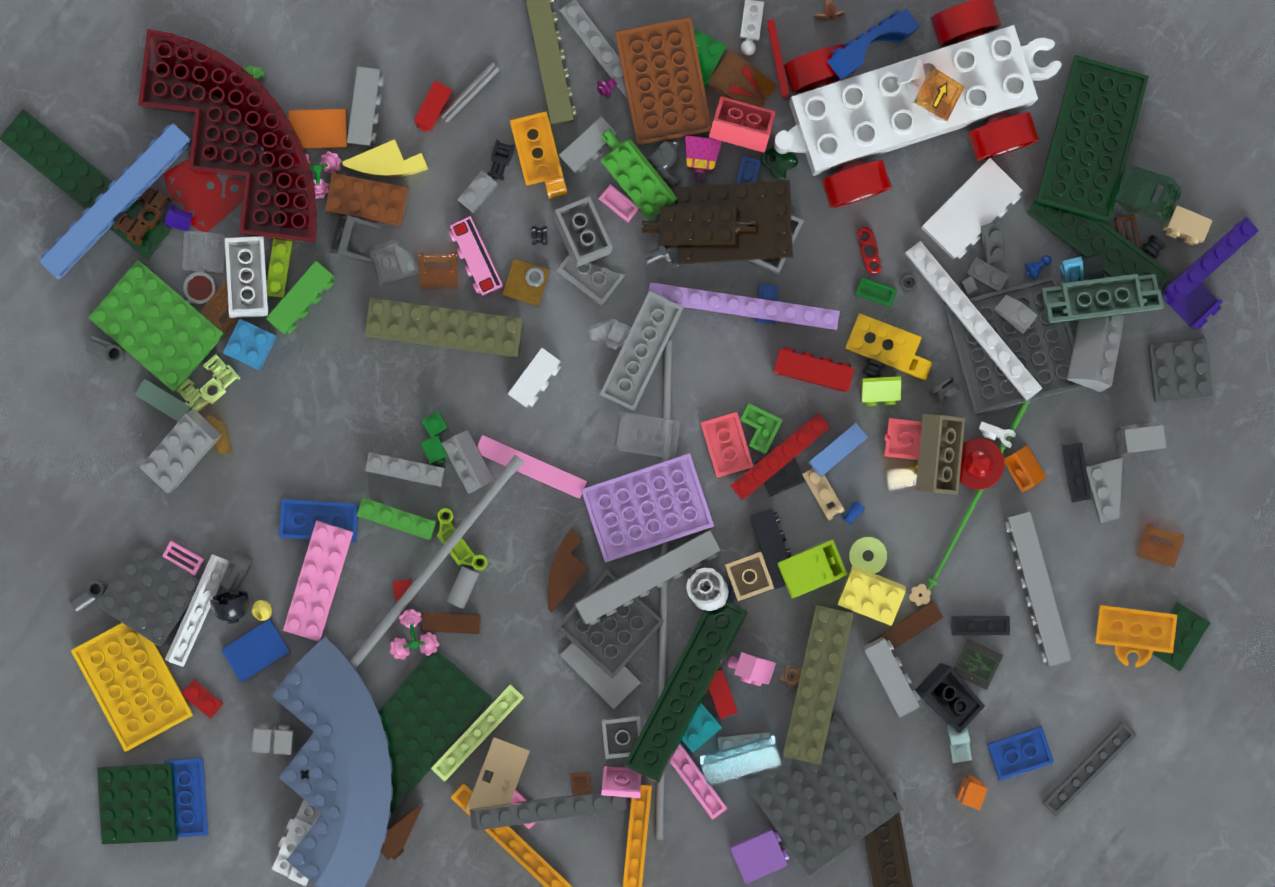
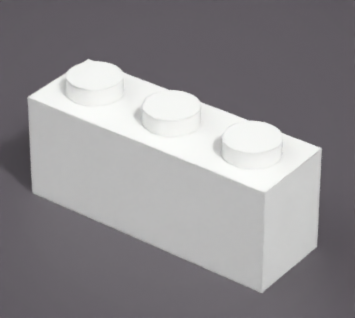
(535, 378)

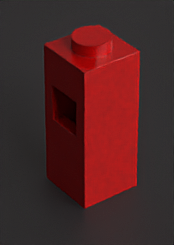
(432, 107)
(722, 696)

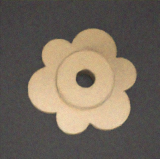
(914, 596)

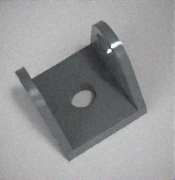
(343, 234)

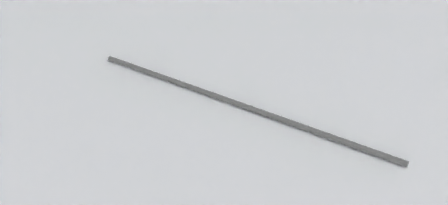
(663, 595)

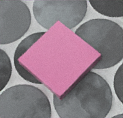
(621, 782)

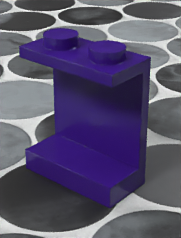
(1195, 306)

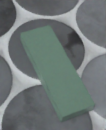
(162, 400)

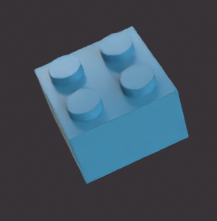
(249, 344)

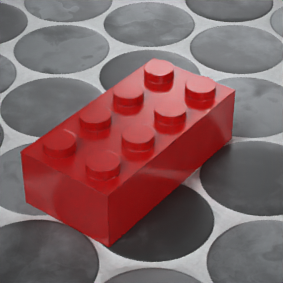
(813, 370)

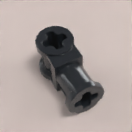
(500, 158)

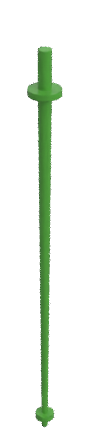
(1013, 425)

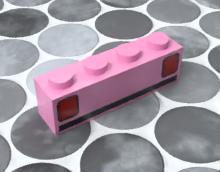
(476, 256)

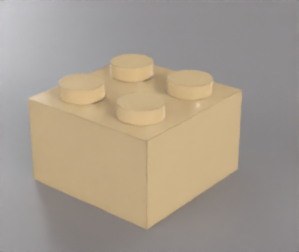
(1187, 226)
(749, 576)

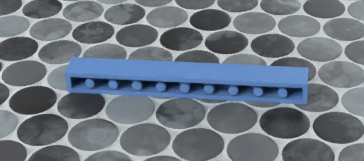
(115, 201)

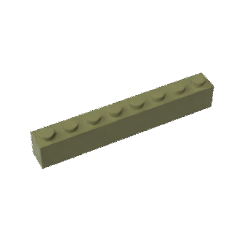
(550, 61)

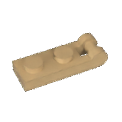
(823, 493)

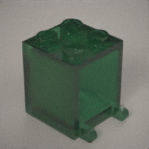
(1139, 188)

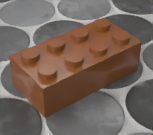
(367, 200)

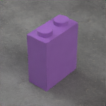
(759, 855)

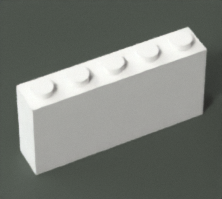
(972, 206)

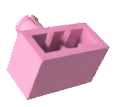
(752, 668)

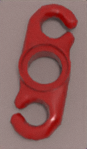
(868, 259)

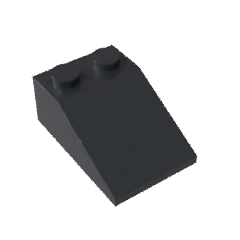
(950, 697)

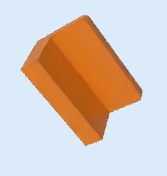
(1024, 468)

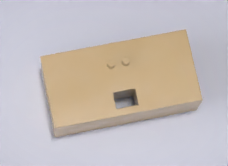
(498, 775)

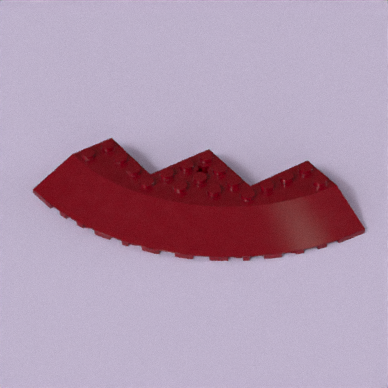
(235, 120)

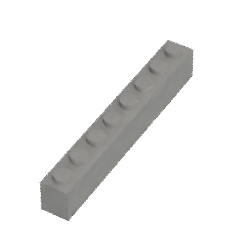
(646, 577)
(1038, 589)

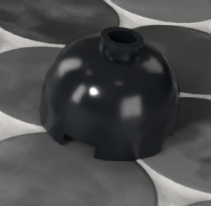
(230, 606)

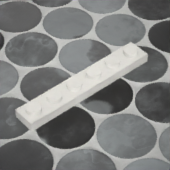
(197, 610)

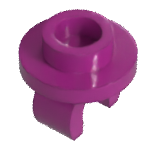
(604, 88)

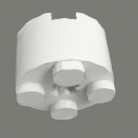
(699, 583)

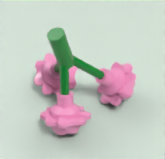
(329, 163)
(428, 642)

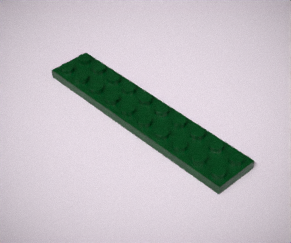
(73, 174)
(685, 691)

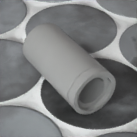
(462, 587)

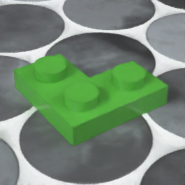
(766, 426)

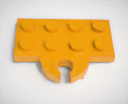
(1135, 632)

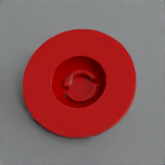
(981, 464)

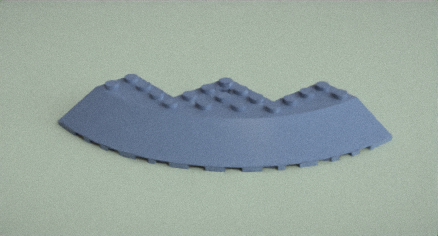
(346, 768)

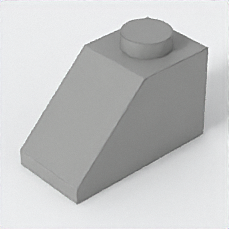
(1016, 313)

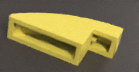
(386, 162)

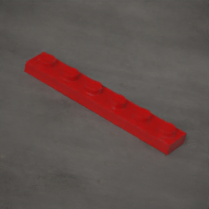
(780, 456)

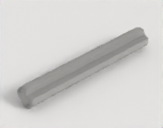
(470, 92)

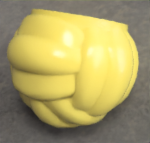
(261, 610)

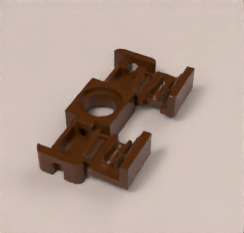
(139, 228)

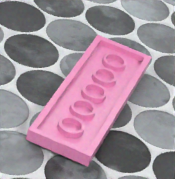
(318, 581)

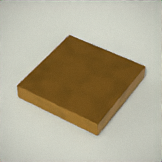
(518, 288)

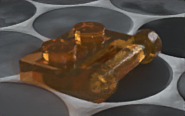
(438, 276)
(216, 309)
(1159, 552)

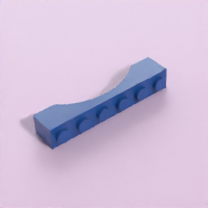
(895, 29)

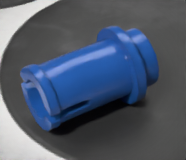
(853, 512)

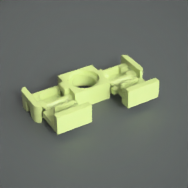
(224, 378)

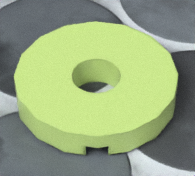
(878, 550)

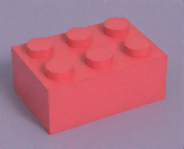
(742, 124)

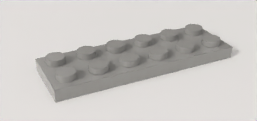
(641, 350)

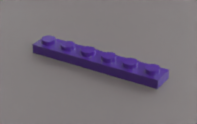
(1211, 259)

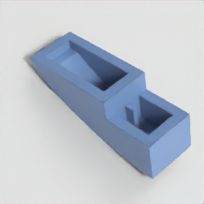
(838, 449)

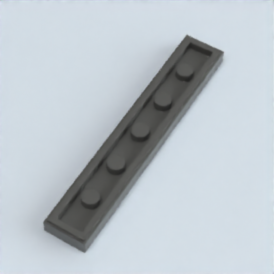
(1089, 769)

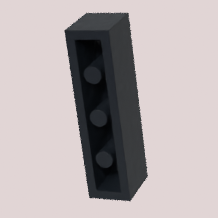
(771, 543)

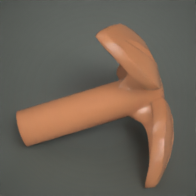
(829, 11)

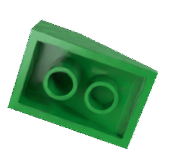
(709, 53)

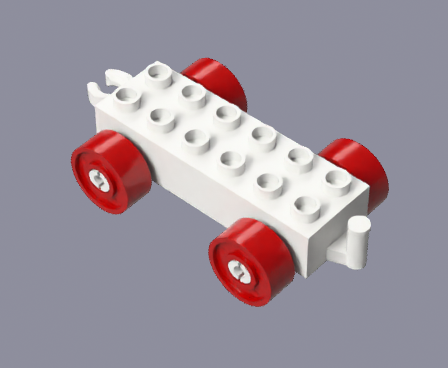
(873, 115)

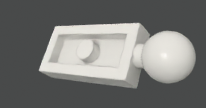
(751, 25)

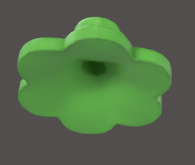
(256, 72)

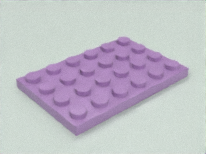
(647, 507)

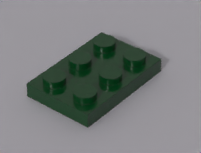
(1189, 631)

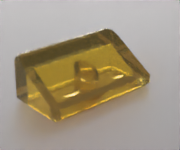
(901, 477)

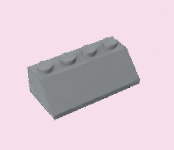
(1095, 351)

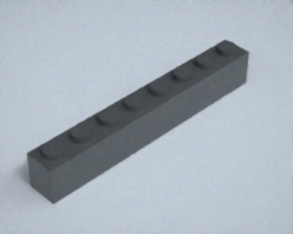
(544, 809)

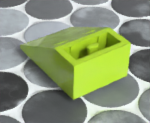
(812, 568)

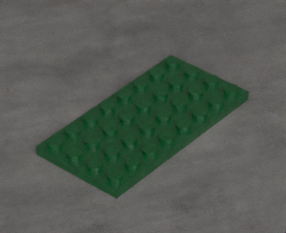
(1092, 139)
(426, 719)

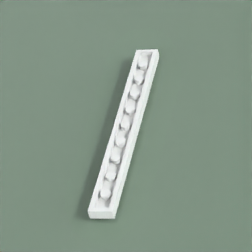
(973, 321)

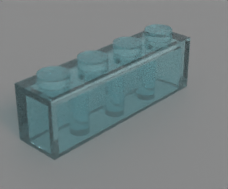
(741, 760)

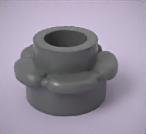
(903, 282)

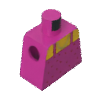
(701, 155)

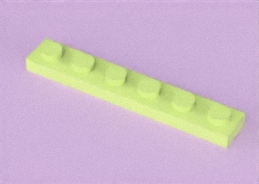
(477, 732)

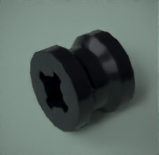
(539, 235)
(1153, 246)
(873, 368)

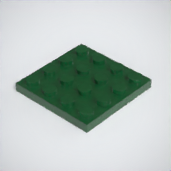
(137, 803)

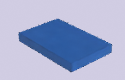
(255, 650)
(1020, 753)

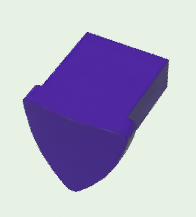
(178, 218)

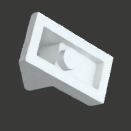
(914, 76)

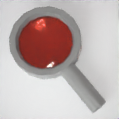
(199, 288)

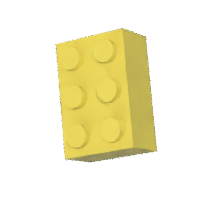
(871, 595)

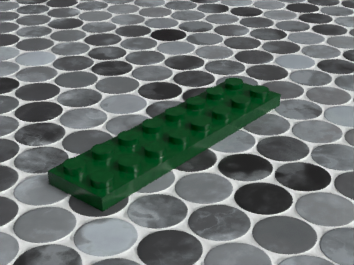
(1095, 237)

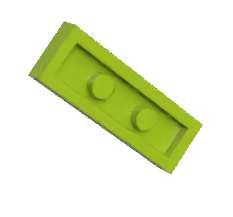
(279, 268)

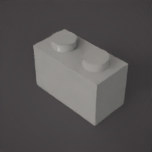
(477, 192)

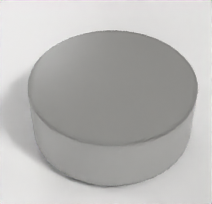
(534, 277)

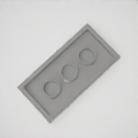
(610, 689)

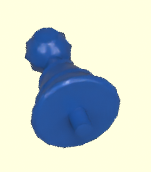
(1034, 268)

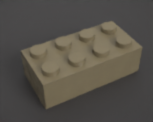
(940, 454)

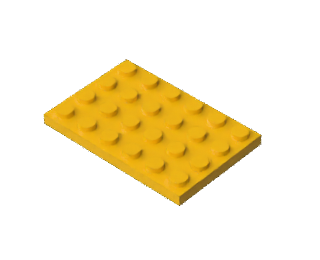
(131, 685)

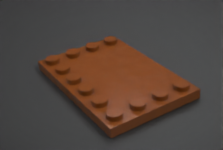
(663, 80)

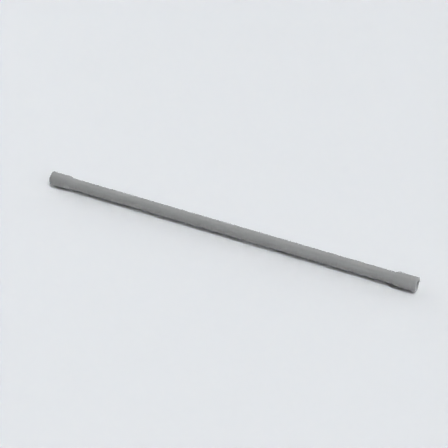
(508, 471)

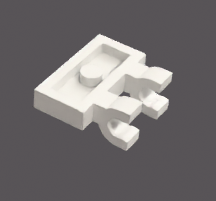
(991, 432)

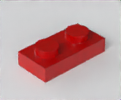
(202, 698)

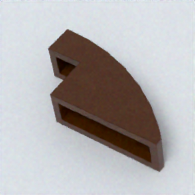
(564, 570)

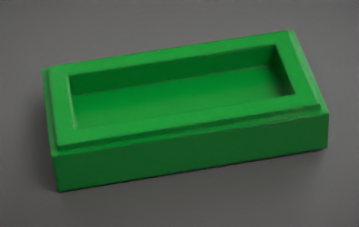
(875, 292)

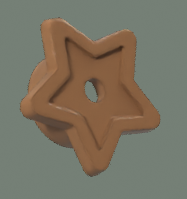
(786, 677)

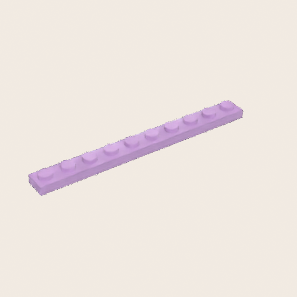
(748, 306)

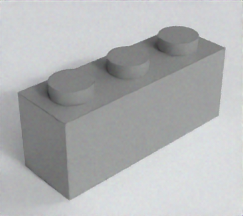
(586, 147)
(467, 461)

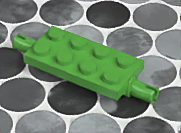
(636, 175)

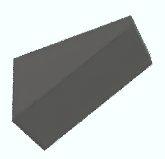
(970, 287)

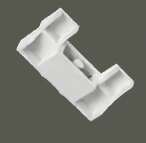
(297, 829)

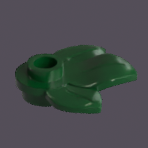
(780, 164)

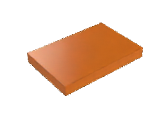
(320, 128)

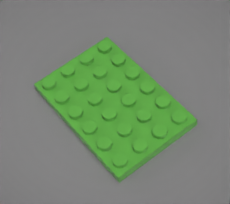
(156, 325)

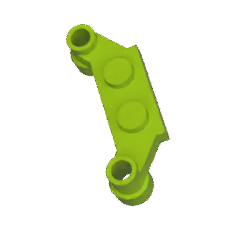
(461, 552)

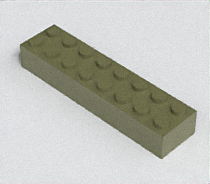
(444, 327)
(818, 685)

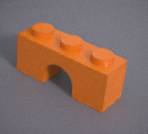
(971, 792)

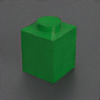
(435, 424)
(434, 450)

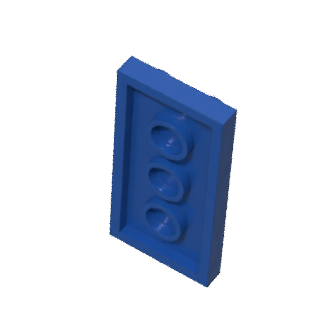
(300, 516)
(190, 797)

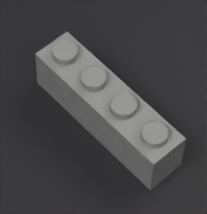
(364, 107)
(405, 469)
(891, 677)

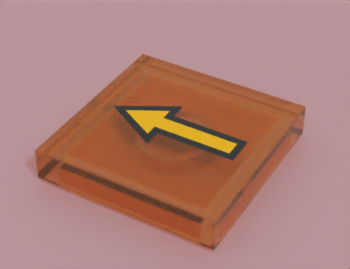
(939, 94)

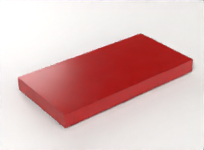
(778, 59)

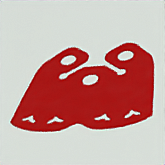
(196, 197)

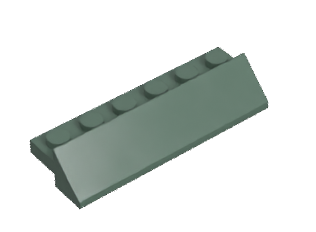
(1101, 297)

